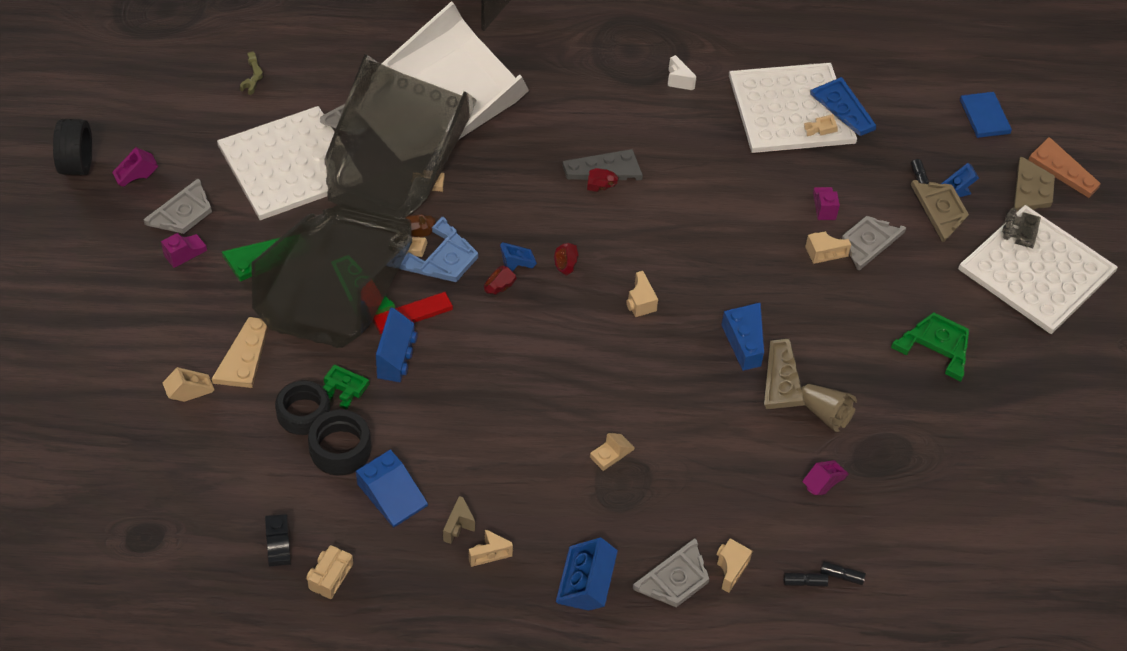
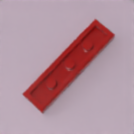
(418, 310)

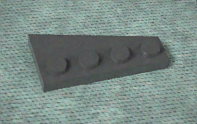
(621, 163)

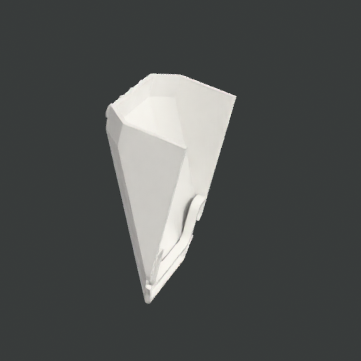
(455, 59)

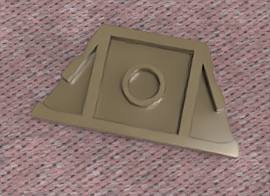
(1033, 186)
(941, 206)

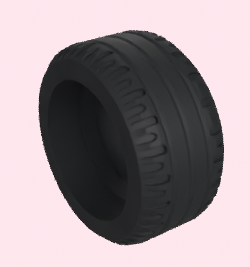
(300, 391)

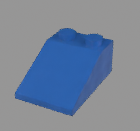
(390, 488)

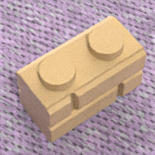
(329, 572)

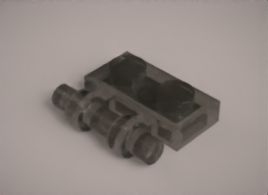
(1027, 229)

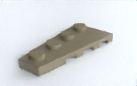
(782, 381)

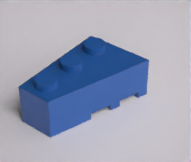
(745, 334)

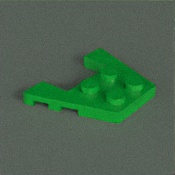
(941, 336)

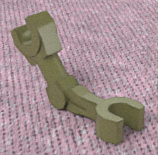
(257, 74)

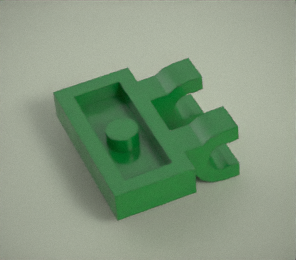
(346, 381)

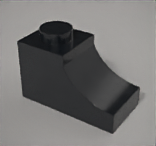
(278, 540)

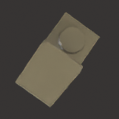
(458, 518)

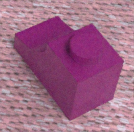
(136, 165)
(826, 203)
(181, 249)
(824, 477)

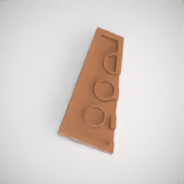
(1060, 164)

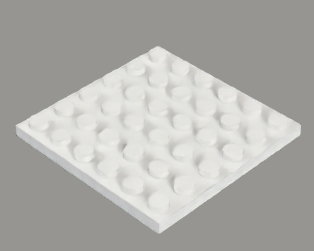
(779, 102)
(281, 162)
(1041, 281)

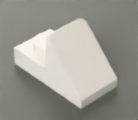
(680, 75)

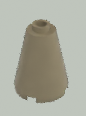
(829, 405)

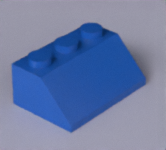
(395, 347)
(587, 575)

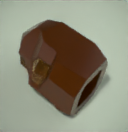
(421, 225)

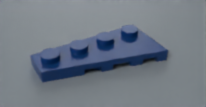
(843, 104)

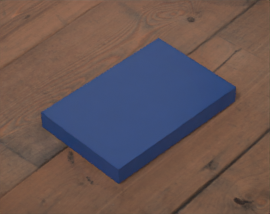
(985, 114)

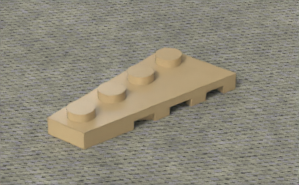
(243, 357)

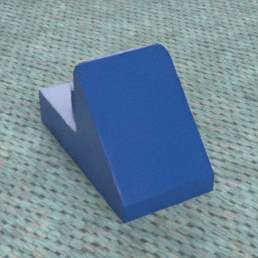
(962, 180)
(516, 255)

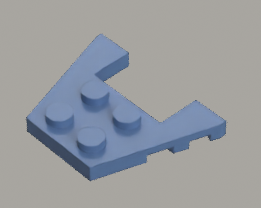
(448, 260)

